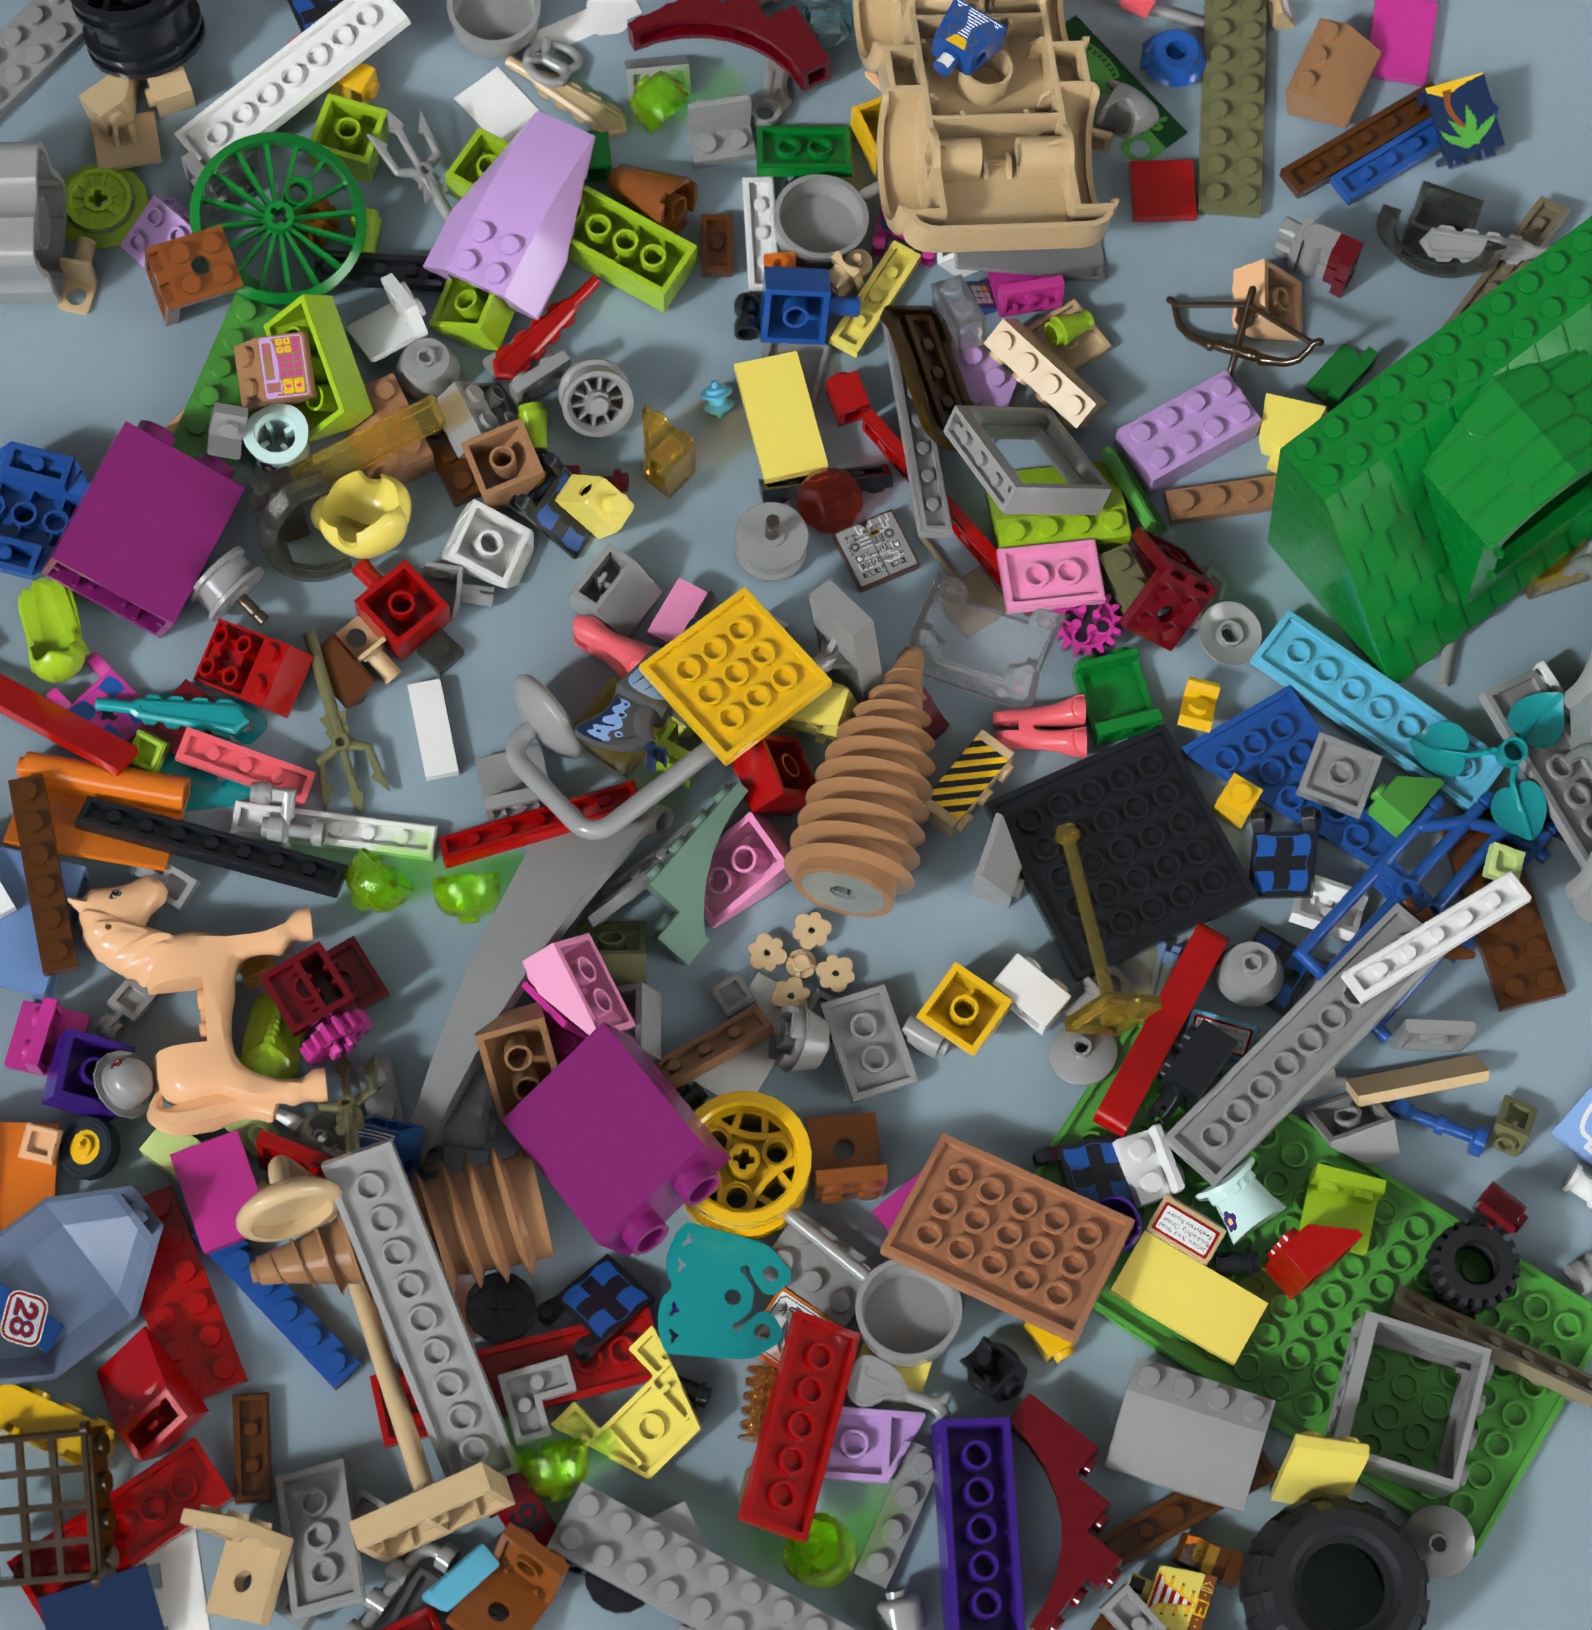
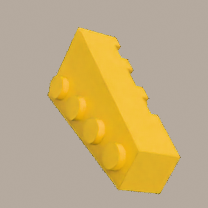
(33, 1412)

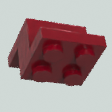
(323, 984)

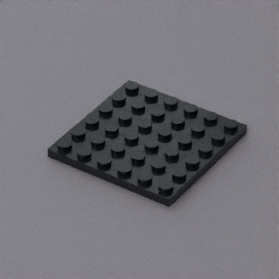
(1144, 846)

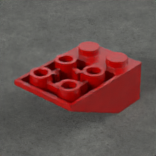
(253, 668)
(148, 1397)

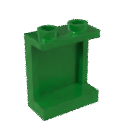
(1115, 696)

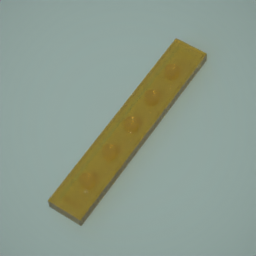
(374, 441)

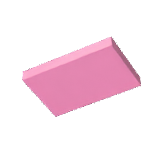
(1051, 576)

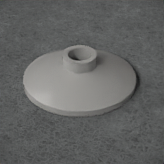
(1239, 624)
(1084, 1067)
(1448, 1524)

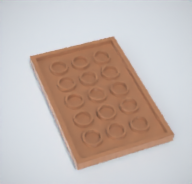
(1008, 1237)

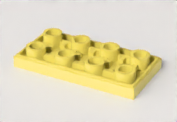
(780, 417)
(1188, 1298)
(1319, 1467)

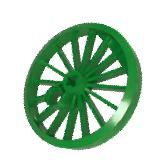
(289, 208)

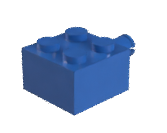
(799, 304)

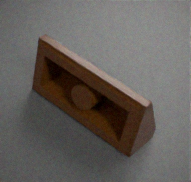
(347, 675)

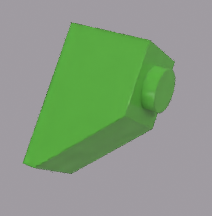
(1401, 801)

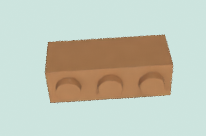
(1332, 74)
(408, 462)
(515, 1055)

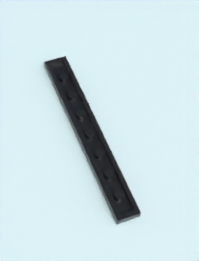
(211, 846)

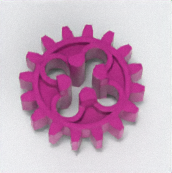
(1095, 639)
(335, 1037)

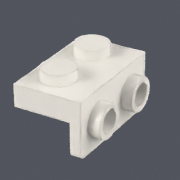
(1326, 894)

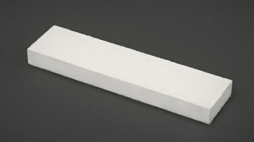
(759, 227)

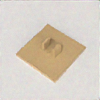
(129, 147)

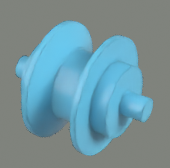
(717, 403)

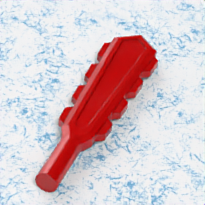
(532, 343)

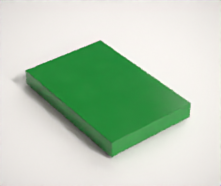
(803, 151)

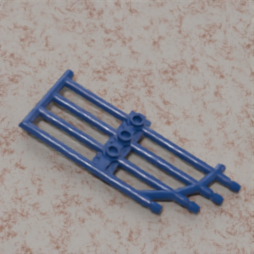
(1397, 884)

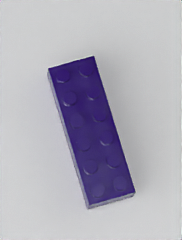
(977, 1524)

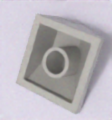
(999, 867)
(1359, 1132)

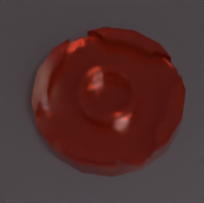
(829, 499)

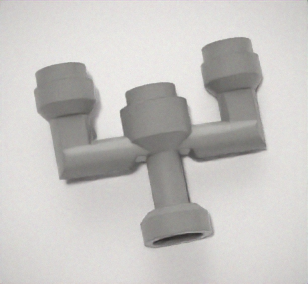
(279, 827)

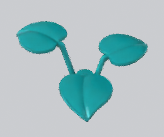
(1537, 720)

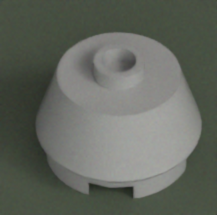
(426, 368)
(1249, 974)
(799, 1040)

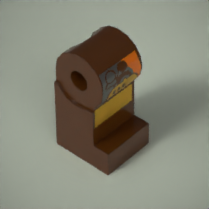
(1209, 1558)

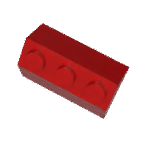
(1307, 1255)

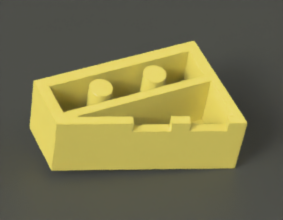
(823, 714)

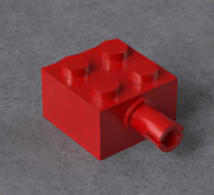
(399, 606)
(775, 775)

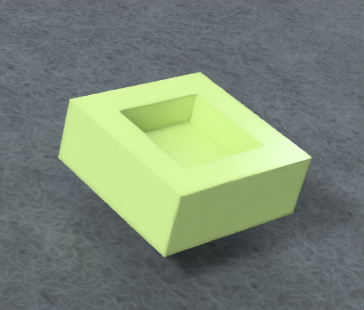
(1501, 860)

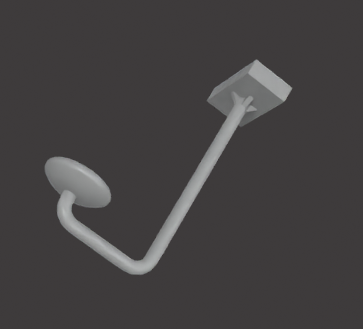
(846, 653)

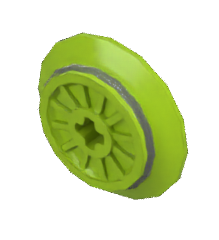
(122, 204)

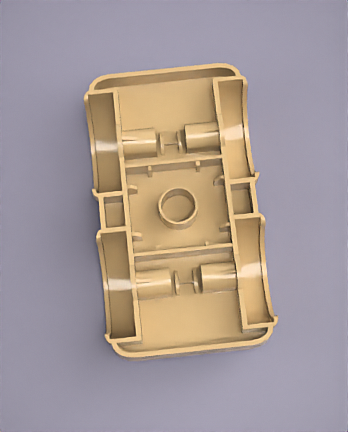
(990, 152)

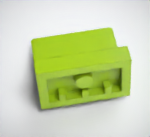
(1342, 1201)

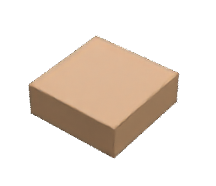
(40, 1144)

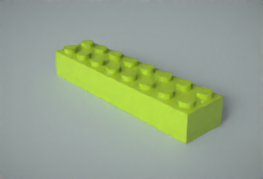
(607, 235)

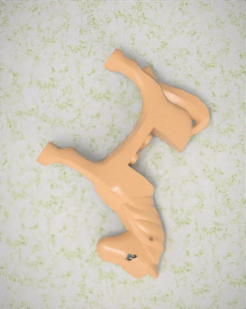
(202, 1077)

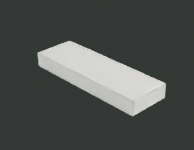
(433, 729)

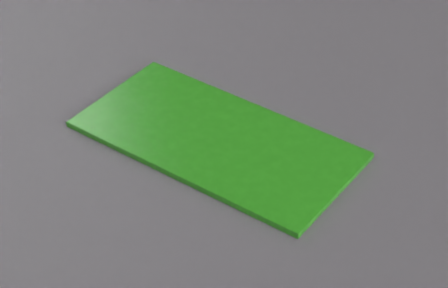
(1303, 1341)

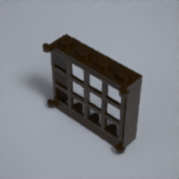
(100, 1515)

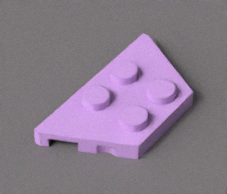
(985, 378)
(871, 1444)

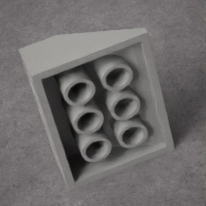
(1189, 1434)

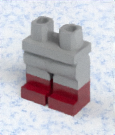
(1318, 252)

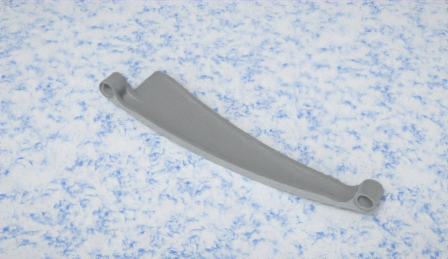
(535, 911)

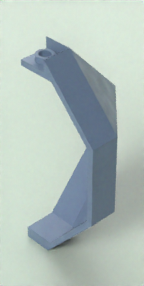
(89, 1264)

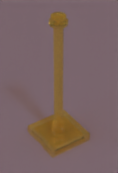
(1112, 1010)

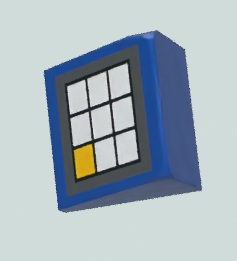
(983, 294)

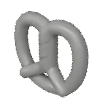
(551, 62)

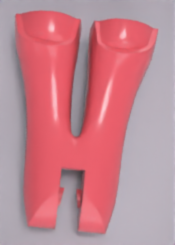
(611, 648)
(1064, 714)

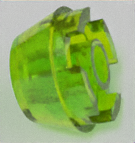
(657, 99)

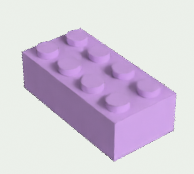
(1188, 432)

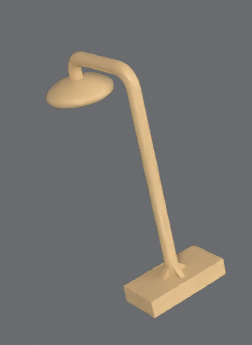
(299, 1204)

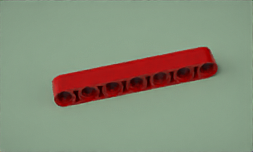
(1160, 1030)

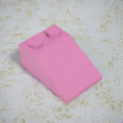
(744, 868)
(578, 984)

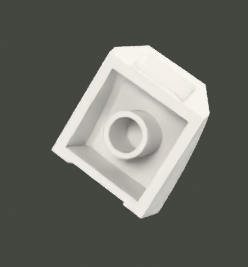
(489, 545)

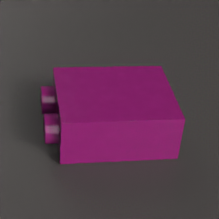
(144, 527)
(617, 1142)

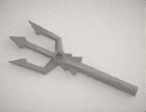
(423, 171)

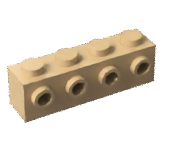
(1045, 373)

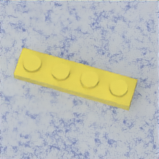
(879, 291)

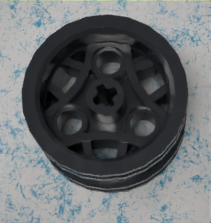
(140, 35)

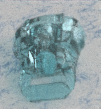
(829, 21)

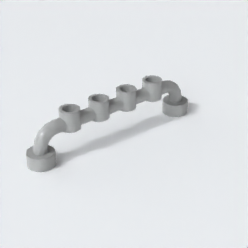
(401, 1572)

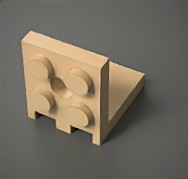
(247, 1550)

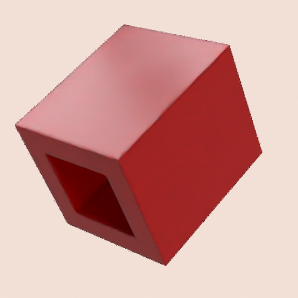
(846, 397)

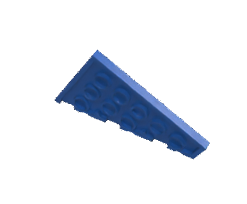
(1271, 750)

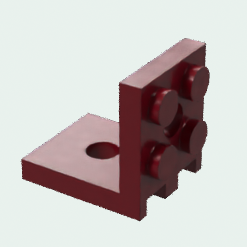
(1174, 583)

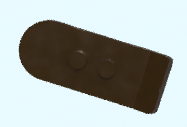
(928, 365)

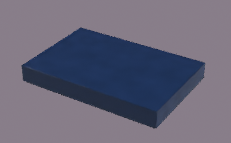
(120, 1604)

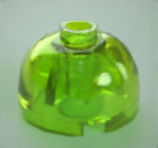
(376, 884)
(466, 894)
(555, 1468)
(826, 1555)

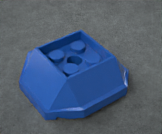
(40, 486)

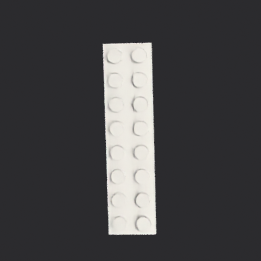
(294, 75)

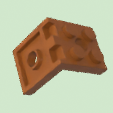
(176, 282)
(848, 1178)
(521, 1584)

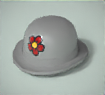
(124, 1083)

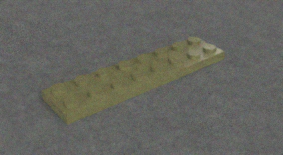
(1232, 108)

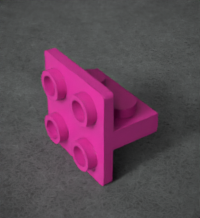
(36, 1034)

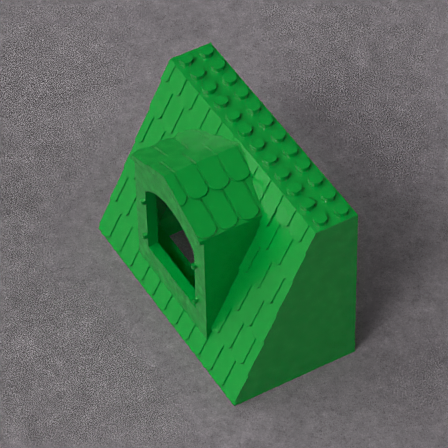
(1450, 469)

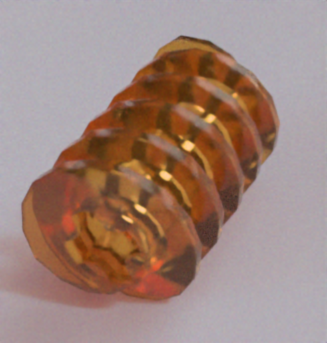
(758, 1398)

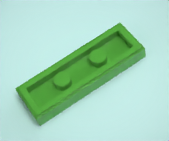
(1133, 490)

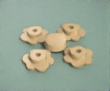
(801, 962)

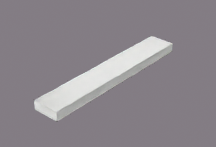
(345, 831)
(1436, 937)

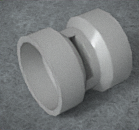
(1580, 1274)

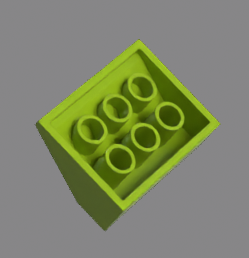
(1108, 528)

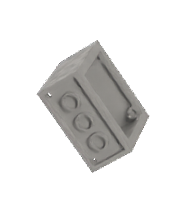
(1473, 1368)

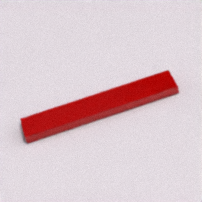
(65, 727)
(527, 827)

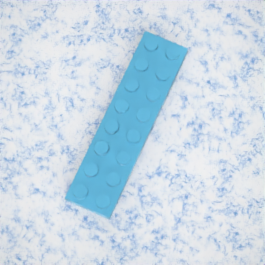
(1365, 703)

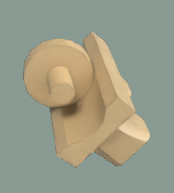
(848, 274)

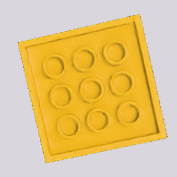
(735, 676)

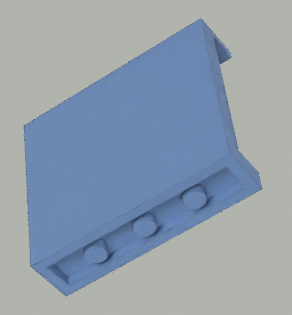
(19, 949)

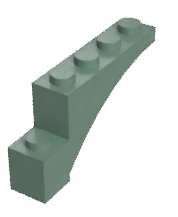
(683, 877)

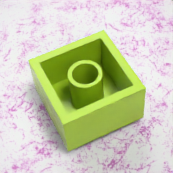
(343, 131)

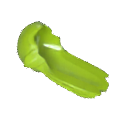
(52, 631)
(269, 1043)

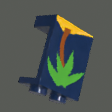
(1463, 120)

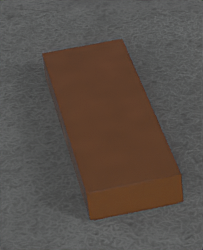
(252, 1448)

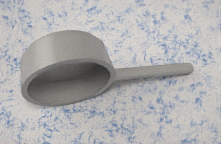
(494, 26)
(821, 216)
(897, 1309)

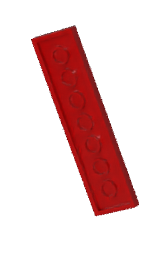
(608, 1371)

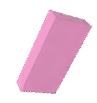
(677, 610)

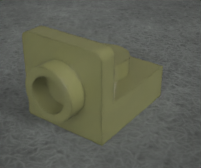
(1512, 1126)

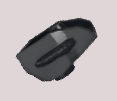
(995, 1370)

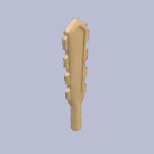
(583, 106)

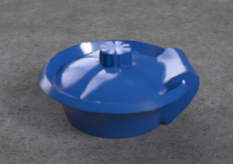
(1173, 58)

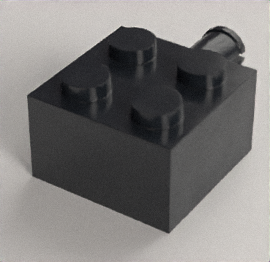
(1190, 1074)

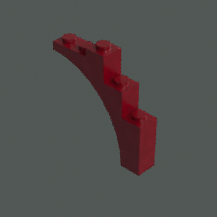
(780, 37)
(1064, 1458)

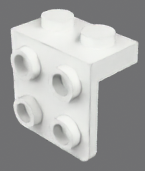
(391, 325)

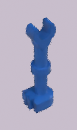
(1477, 1138)

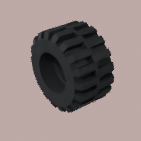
(1491, 1247)

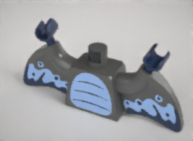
(631, 716)

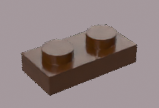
(716, 245)

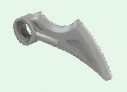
(774, 96)

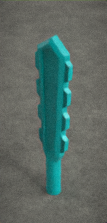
(220, 718)

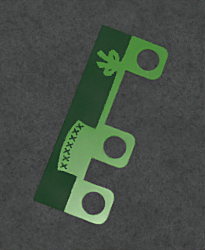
(1105, 66)

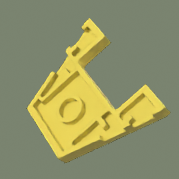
(650, 1425)

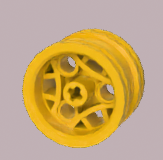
(779, 1130)

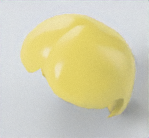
(363, 514)

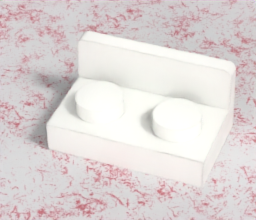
(1149, 1166)

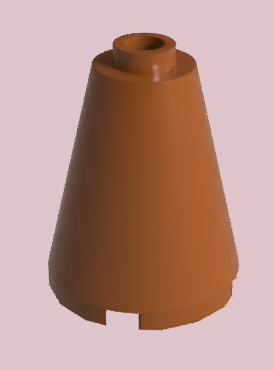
(654, 194)

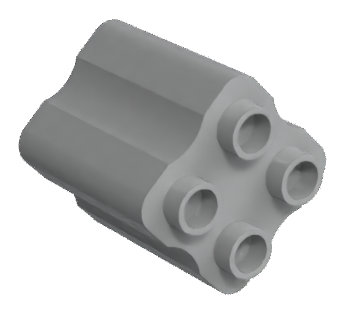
(31, 225)

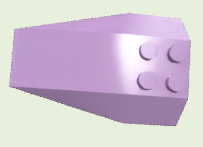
(519, 217)

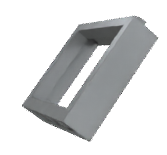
(971, 435)

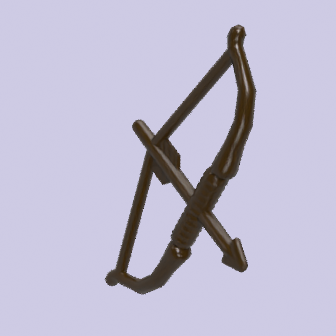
(1244, 318)

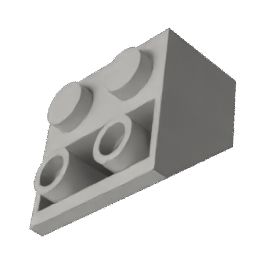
(473, 410)
(615, 591)

